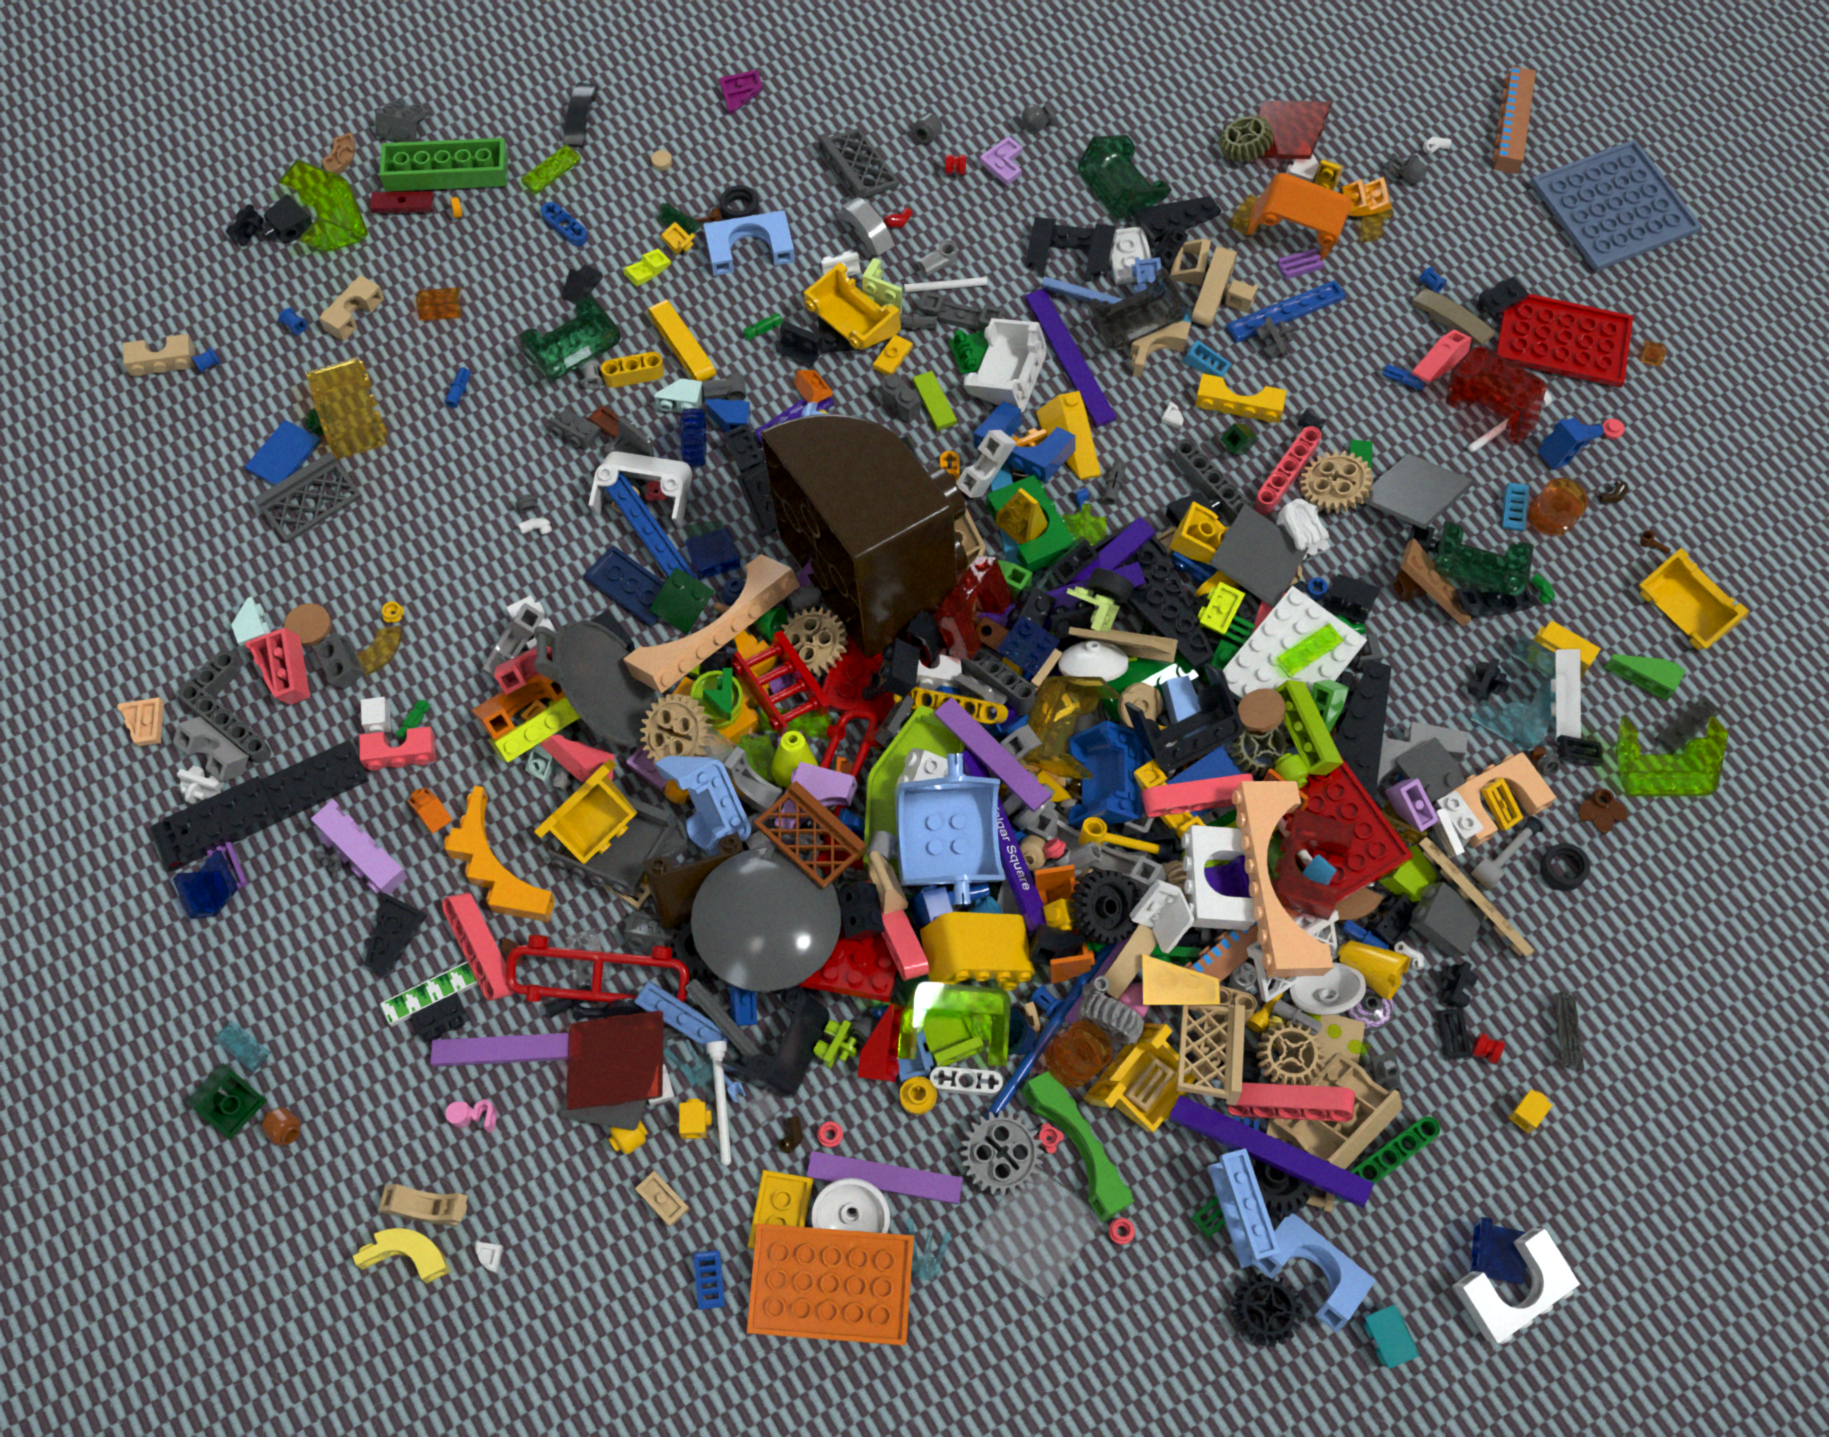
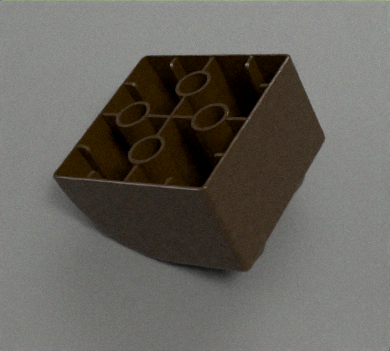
(865, 522)

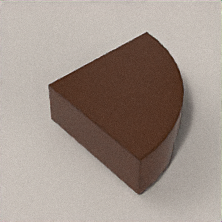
(507, 947)

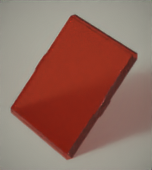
(1295, 127)
(615, 1060)

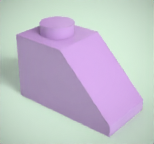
(1412, 804)

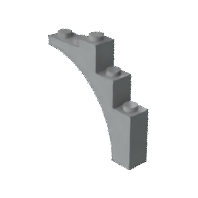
(1417, 734)

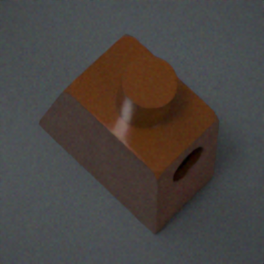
(998, 633)

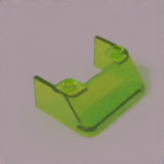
(337, 210)
(1685, 774)
(985, 1006)

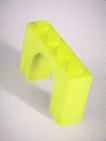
(535, 730)

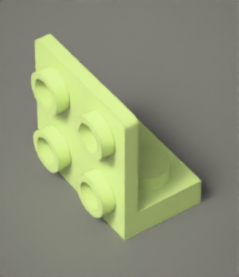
(879, 290)
(1106, 613)

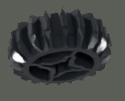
(1277, 1311)

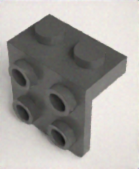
(398, 121)
(630, 440)

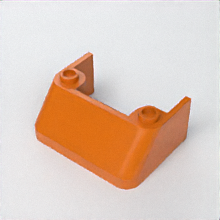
(1302, 204)
(1054, 885)

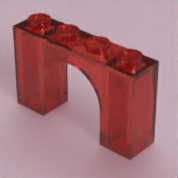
(954, 617)
(1291, 886)

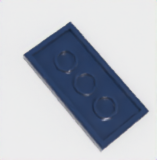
(626, 584)

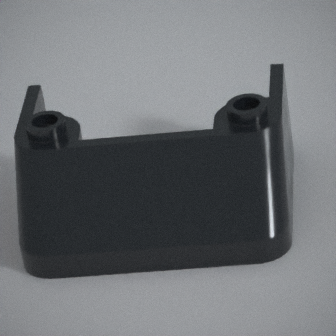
(1196, 734)
(788, 1068)

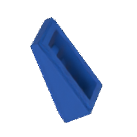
(709, 1256)

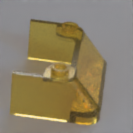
(1054, 718)

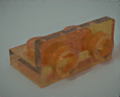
(439, 303)

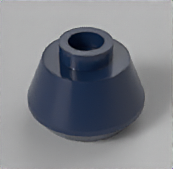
(732, 590)

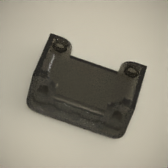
(1138, 314)

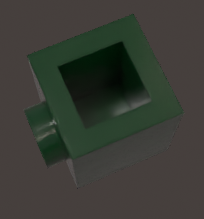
(1239, 439)

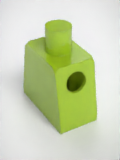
(1411, 877)

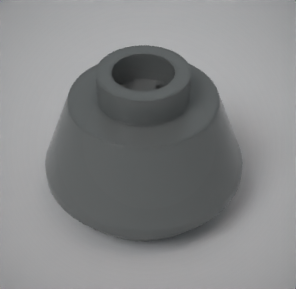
(862, 1029)

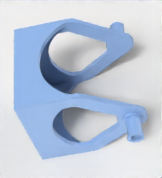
(948, 831)

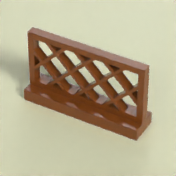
(825, 821)

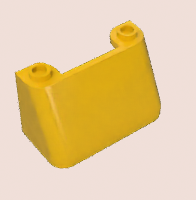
(850, 310)
(1692, 600)

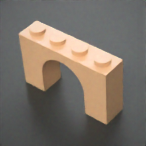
(1522, 782)

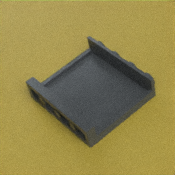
(623, 862)

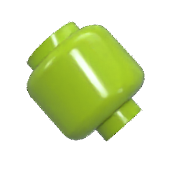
(1292, 769)

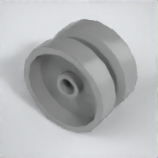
(1023, 815)

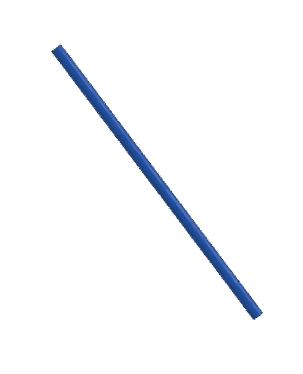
(1046, 1035)

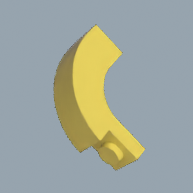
(399, 1241)

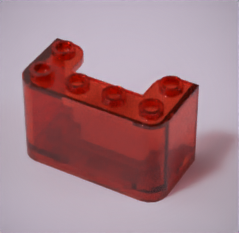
(1499, 386)

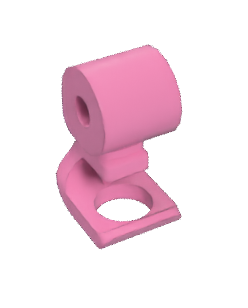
(461, 1114)

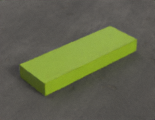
(934, 400)

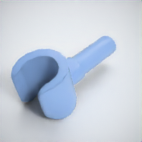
(733, 1088)

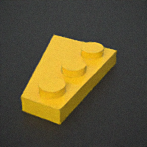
(1176, 985)

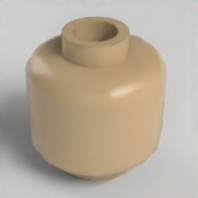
(1033, 852)

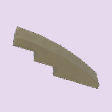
(1453, 316)

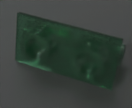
(670, 215)

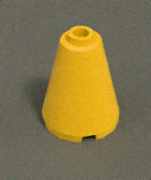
(1379, 966)

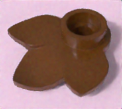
(1602, 814)

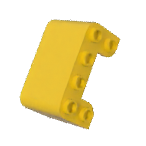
(978, 948)

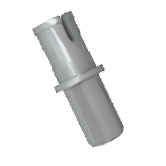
(1296, 1016)

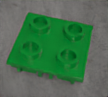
(968, 350)

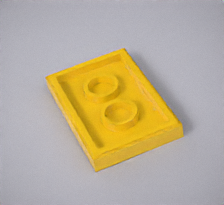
(781, 1201)

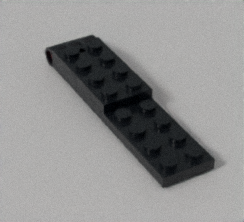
(256, 805)

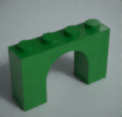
(1039, 551)

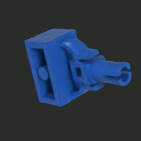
(1567, 441)
(935, 901)

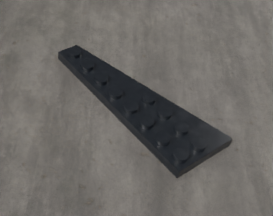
(1363, 726)

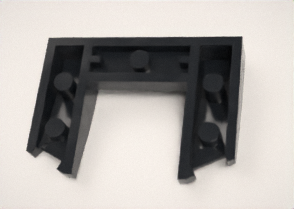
(1048, 234)

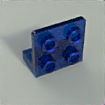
(713, 553)
(1028, 646)
(209, 889)
(1496, 1253)

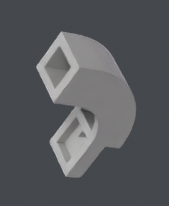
(868, 224)
(513, 637)
(748, 784)

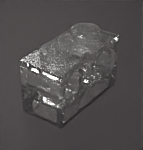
(591, 939)

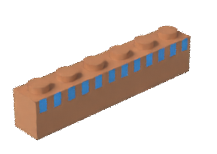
(1514, 120)
(1229, 951)

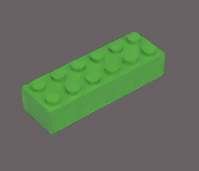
(444, 164)

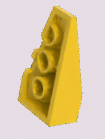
(1069, 414)
(1022, 518)
(1198, 534)

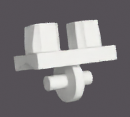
(849, 259)
(197, 786)

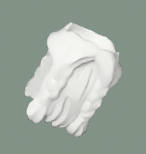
(1304, 526)

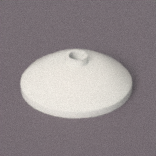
(1093, 660)
(1331, 993)
(837, 1197)

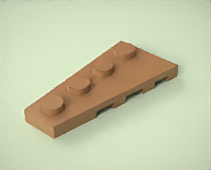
(1421, 570)

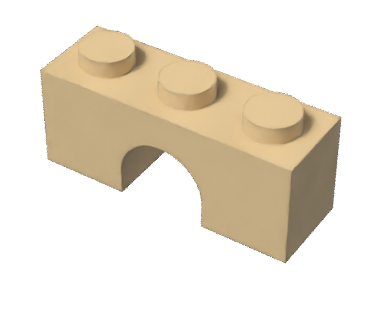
(359, 295)
(175, 356)

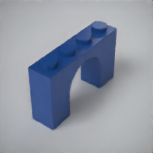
(1038, 460)

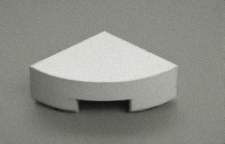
(1173, 416)
(489, 1255)

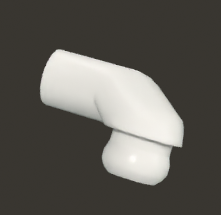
(1435, 143)
(535, 523)
(1417, 958)

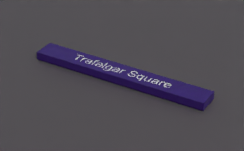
(1011, 856)

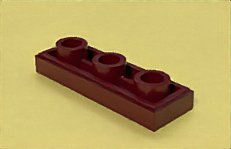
(402, 202)

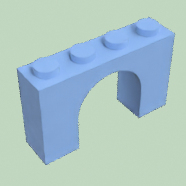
(768, 226)
(1346, 1279)

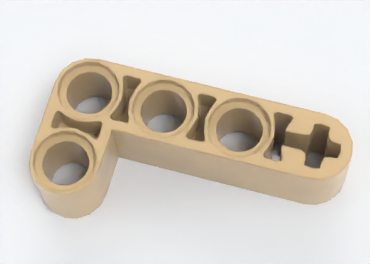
(1214, 286)
(1228, 999)

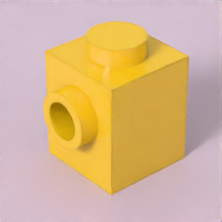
(1058, 915)
(1530, 1110)
(694, 1119)

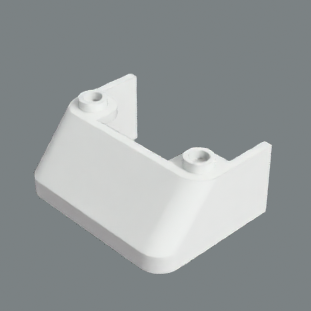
(673, 475)

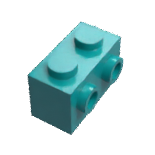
(1391, 1335)

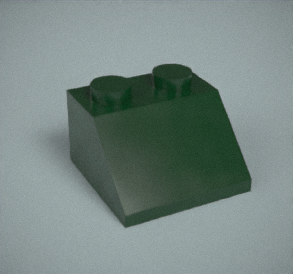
(681, 600)
(226, 1101)

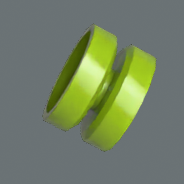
(709, 682)

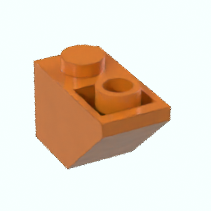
(429, 809)

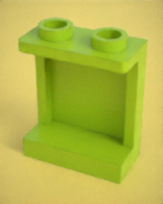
(950, 1039)

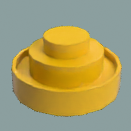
(918, 1095)

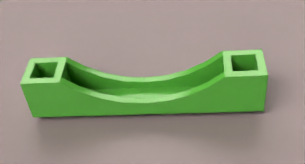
(1106, 1190)

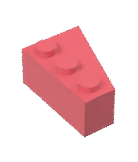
(282, 664)

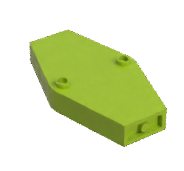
(919, 732)

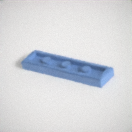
(1077, 292)
(680, 1015)

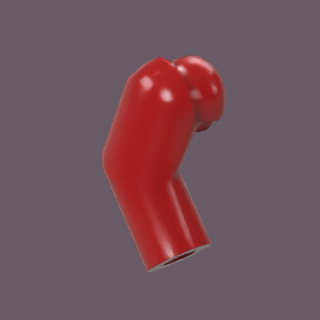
(898, 220)

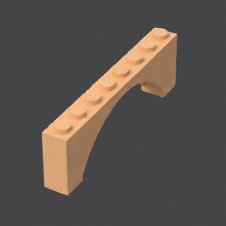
(667, 663)
(1284, 944)

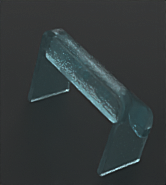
(1518, 722)

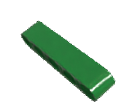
(1396, 1151)

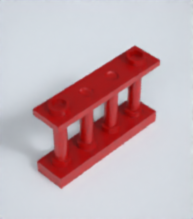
(792, 665)

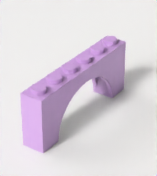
(825, 785)

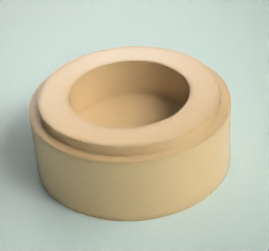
(661, 160)

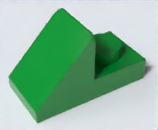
(1222, 656)
(721, 698)

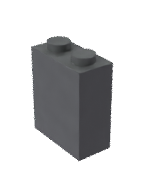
(1446, 919)

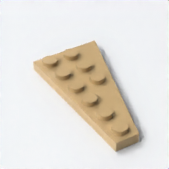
(1470, 892)

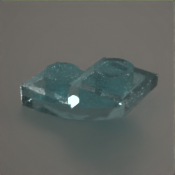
(242, 1046)

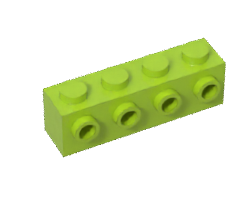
(1308, 729)

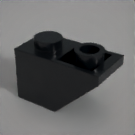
(1053, 943)

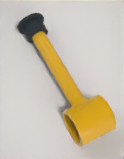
(1095, 830)

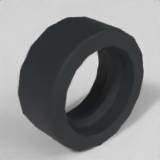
(735, 193)
(1110, 584)
(1576, 855)

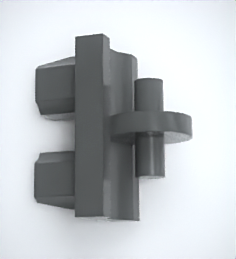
(1269, 329)
(1386, 1071)

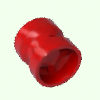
(960, 166)
(1488, 1048)

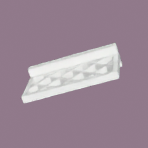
(1312, 926)

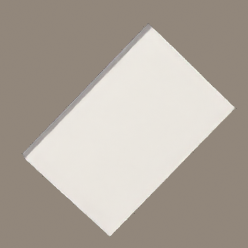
(1128, 245)

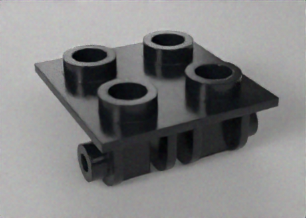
(1350, 598)

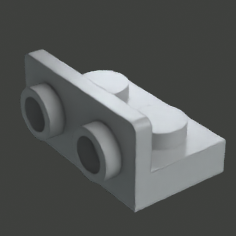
(978, 689)

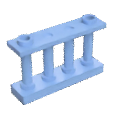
(1243, 1208)

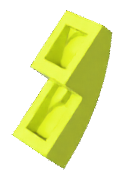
(649, 267)

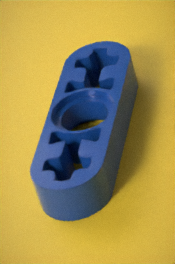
(566, 232)

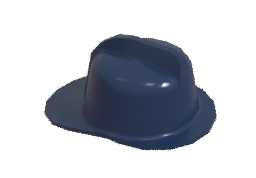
(1020, 1034)

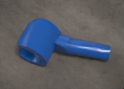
(1081, 496)

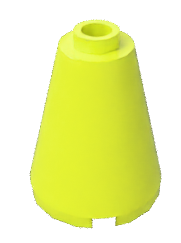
(789, 753)

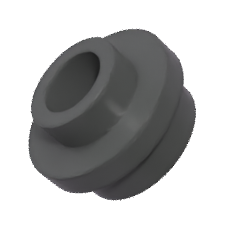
(526, 503)
(1548, 764)

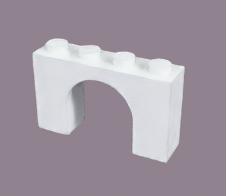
(1207, 905)
(1550, 1282)

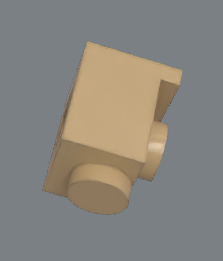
(1240, 295)

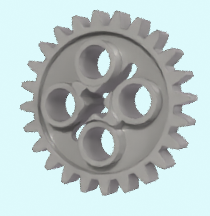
(985, 1169)

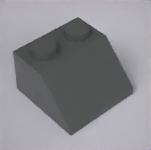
(1433, 768)

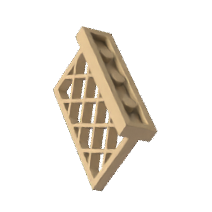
(1133, 643)
(1232, 1057)

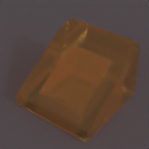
(1653, 353)

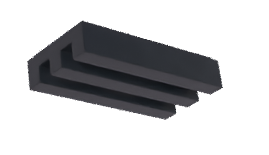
(1580, 754)
(1457, 1055)

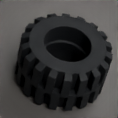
(680, 948)

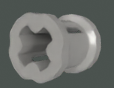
(591, 375)

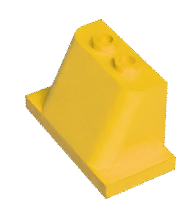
(590, 816)
(1128, 1067)

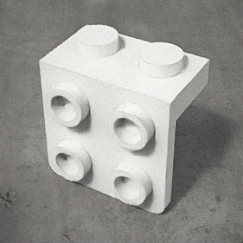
(923, 766)
(1165, 912)

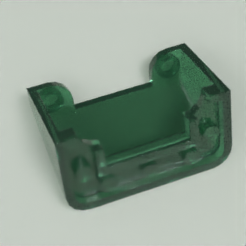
(1115, 179)

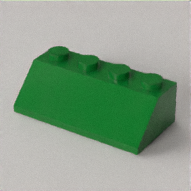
(1149, 672)

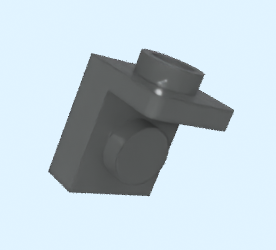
(1370, 650)

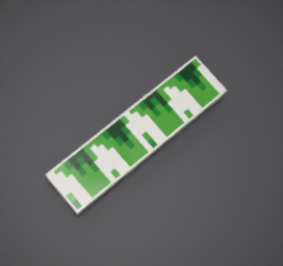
(404, 1004)

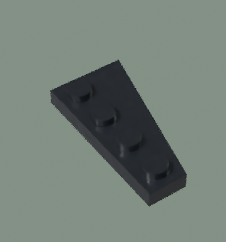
(1182, 214)

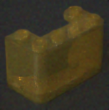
(346, 407)

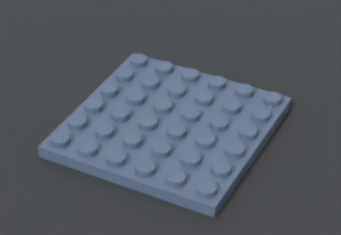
(1615, 205)

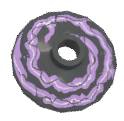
(1376, 1017)

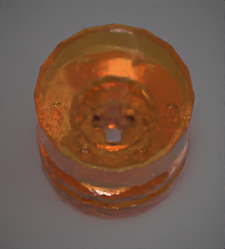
(1558, 506)
(1078, 1054)

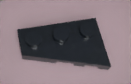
(393, 933)

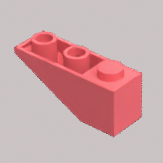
(1443, 356)
(576, 756)

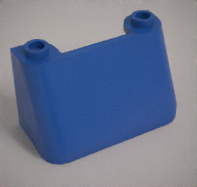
(1112, 757)

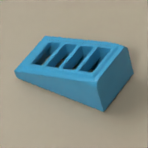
(1210, 355)
(1517, 493)

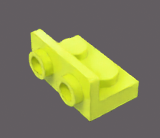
(1221, 608)

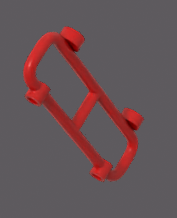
(837, 733)
(538, 946)

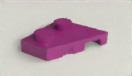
(740, 89)

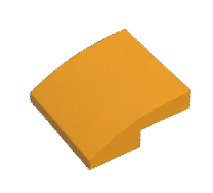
(1368, 198)

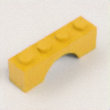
(1216, 396)

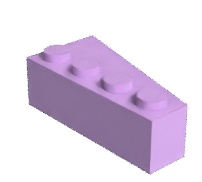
(358, 849)

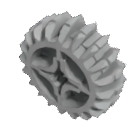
(1112, 1017)

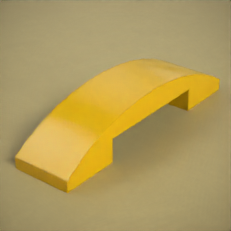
(1151, 776)

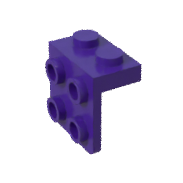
(1229, 879)

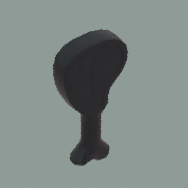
(616, 1007)

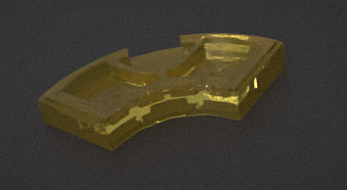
(1372, 224)
(381, 650)

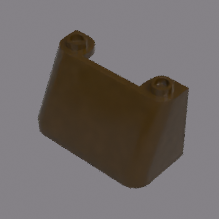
(676, 888)

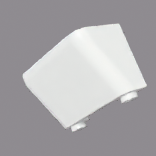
(1010, 363)

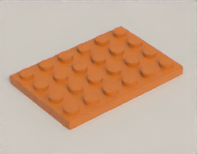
(830, 1284)

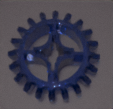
(693, 437)

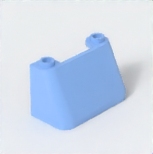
(713, 796)

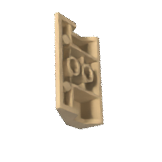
(1344, 1141)

